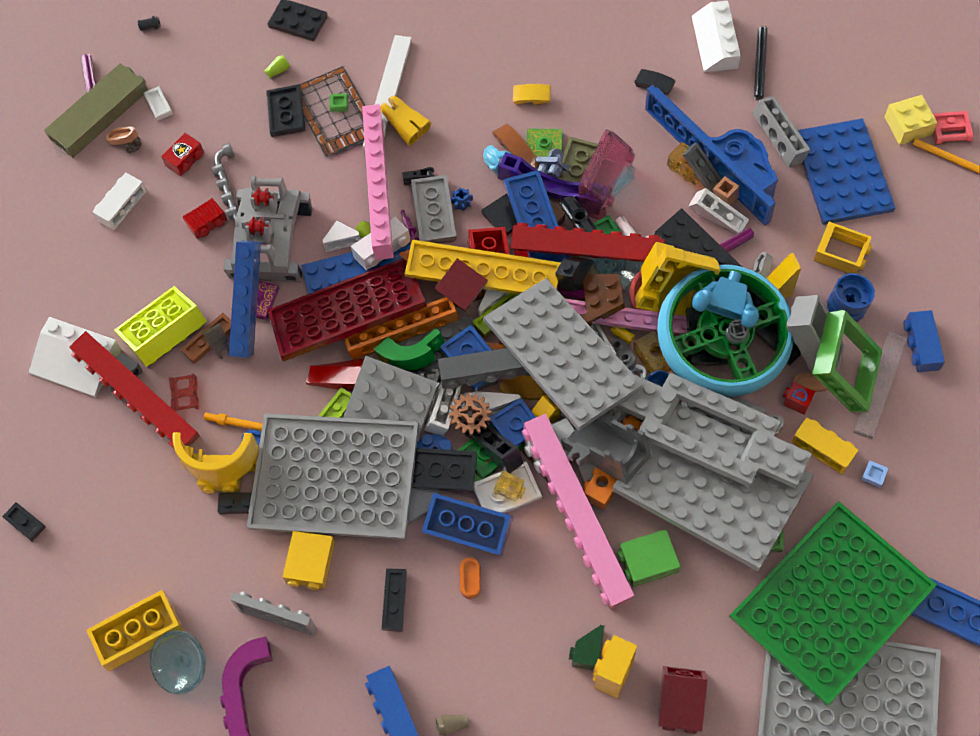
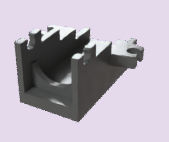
(609, 446)

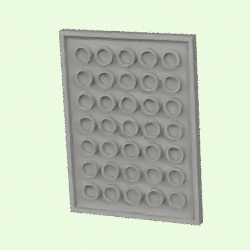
(334, 476)
(714, 507)
(887, 697)

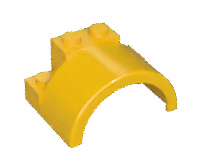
(663, 270)
(218, 471)

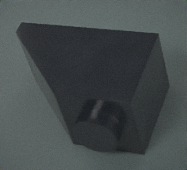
(573, 272)

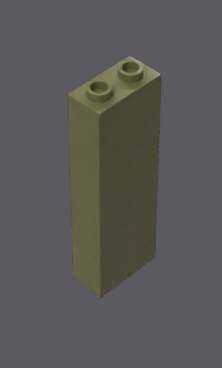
(96, 110)

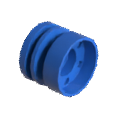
(853, 294)

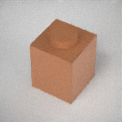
(727, 191)

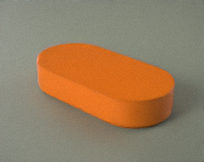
(470, 578)

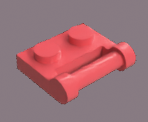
(952, 122)

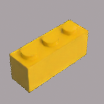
(825, 445)

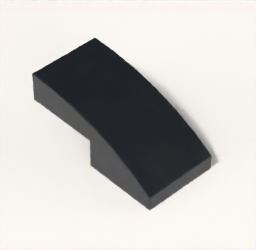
(647, 78)

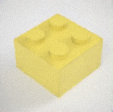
(910, 119)

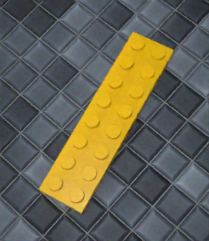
(503, 271)

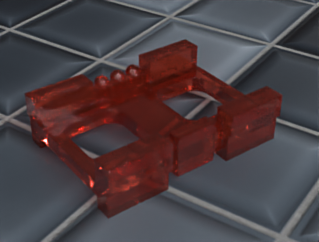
(190, 391)

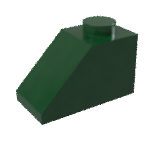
(587, 649)

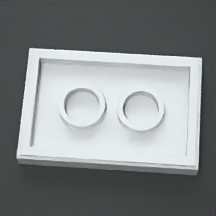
(488, 499)

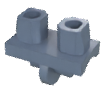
(552, 164)

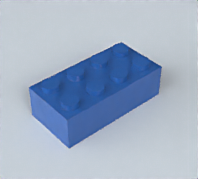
(467, 524)

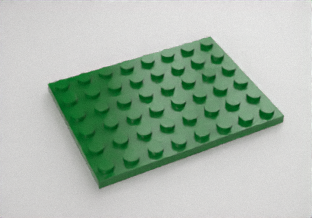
(832, 602)

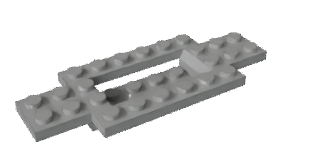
(710, 441)

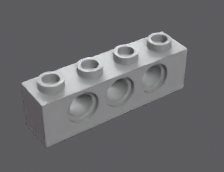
(781, 131)

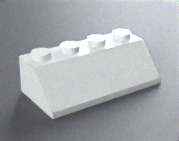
(716, 37)

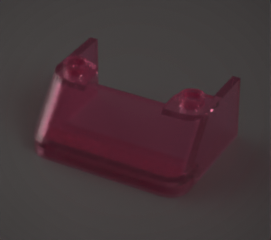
(603, 173)

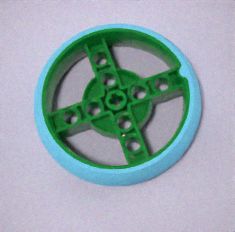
(747, 379)

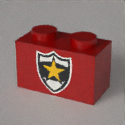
(183, 154)

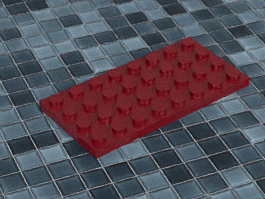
(345, 309)

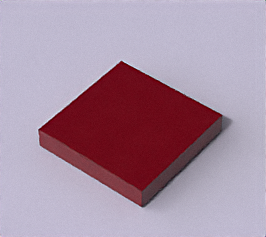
(461, 284)

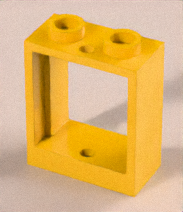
(846, 235)

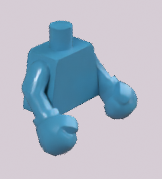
(728, 299)

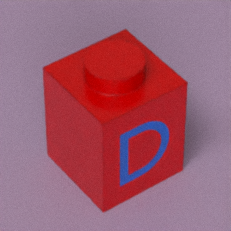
(798, 397)

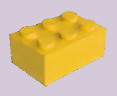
(614, 666)

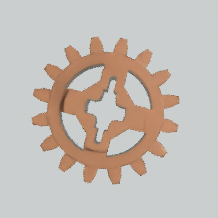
(462, 414)

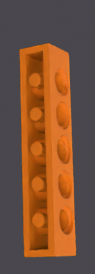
(433, 316)
(599, 495)

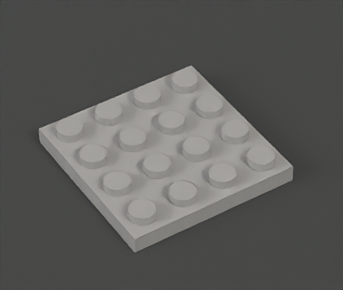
(390, 394)

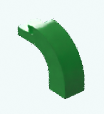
(413, 356)

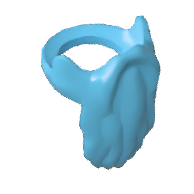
(492, 157)

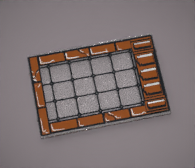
(333, 130)

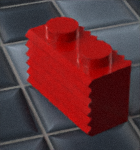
(205, 218)

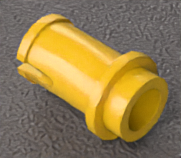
(623, 334)

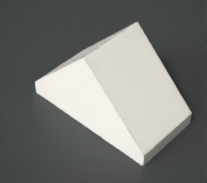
(340, 237)

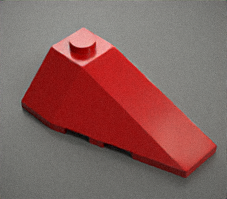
(335, 375)

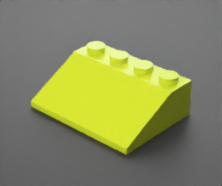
(161, 326)

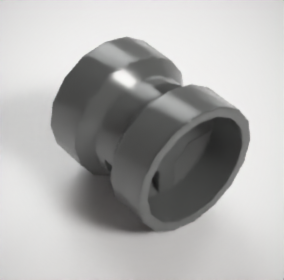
(734, 335)

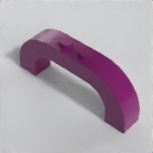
(240, 662)

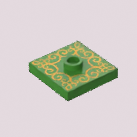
(544, 140)

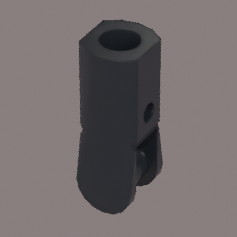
(417, 174)

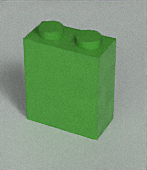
(648, 558)

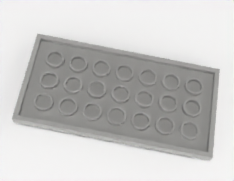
(562, 354)

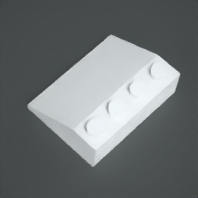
(54, 360)

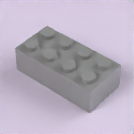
(807, 326)

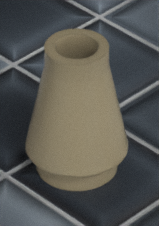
(450, 723)

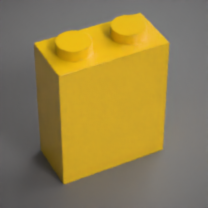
(308, 560)

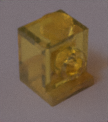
(507, 480)

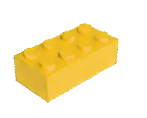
(133, 630)

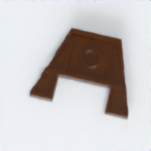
(602, 296)

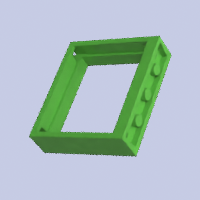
(857, 398)

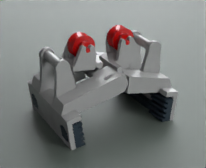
(266, 216)

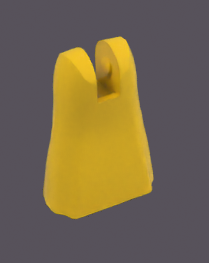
(405, 120)

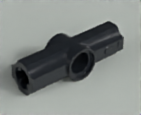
(577, 214)

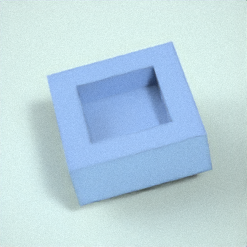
(874, 474)

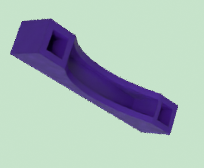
(556, 188)

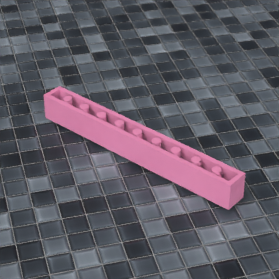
(377, 183)
(578, 511)

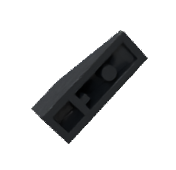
(498, 448)

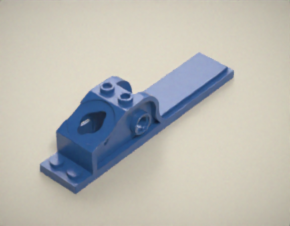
(733, 155)

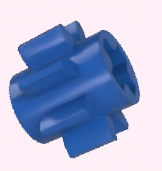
(461, 199)

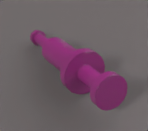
(407, 223)

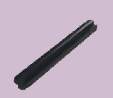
(760, 63)

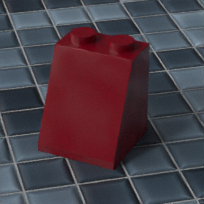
(682, 699)

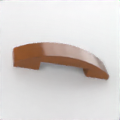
(515, 144)

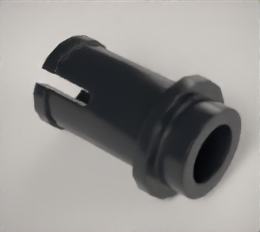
(150, 23)

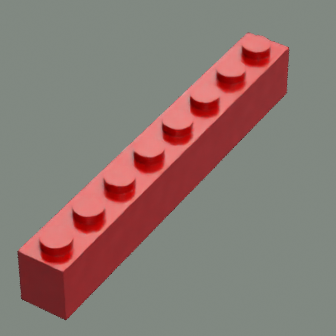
(582, 243)
(132, 389)

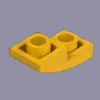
(532, 93)

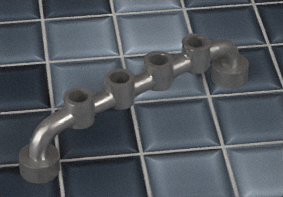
(223, 184)

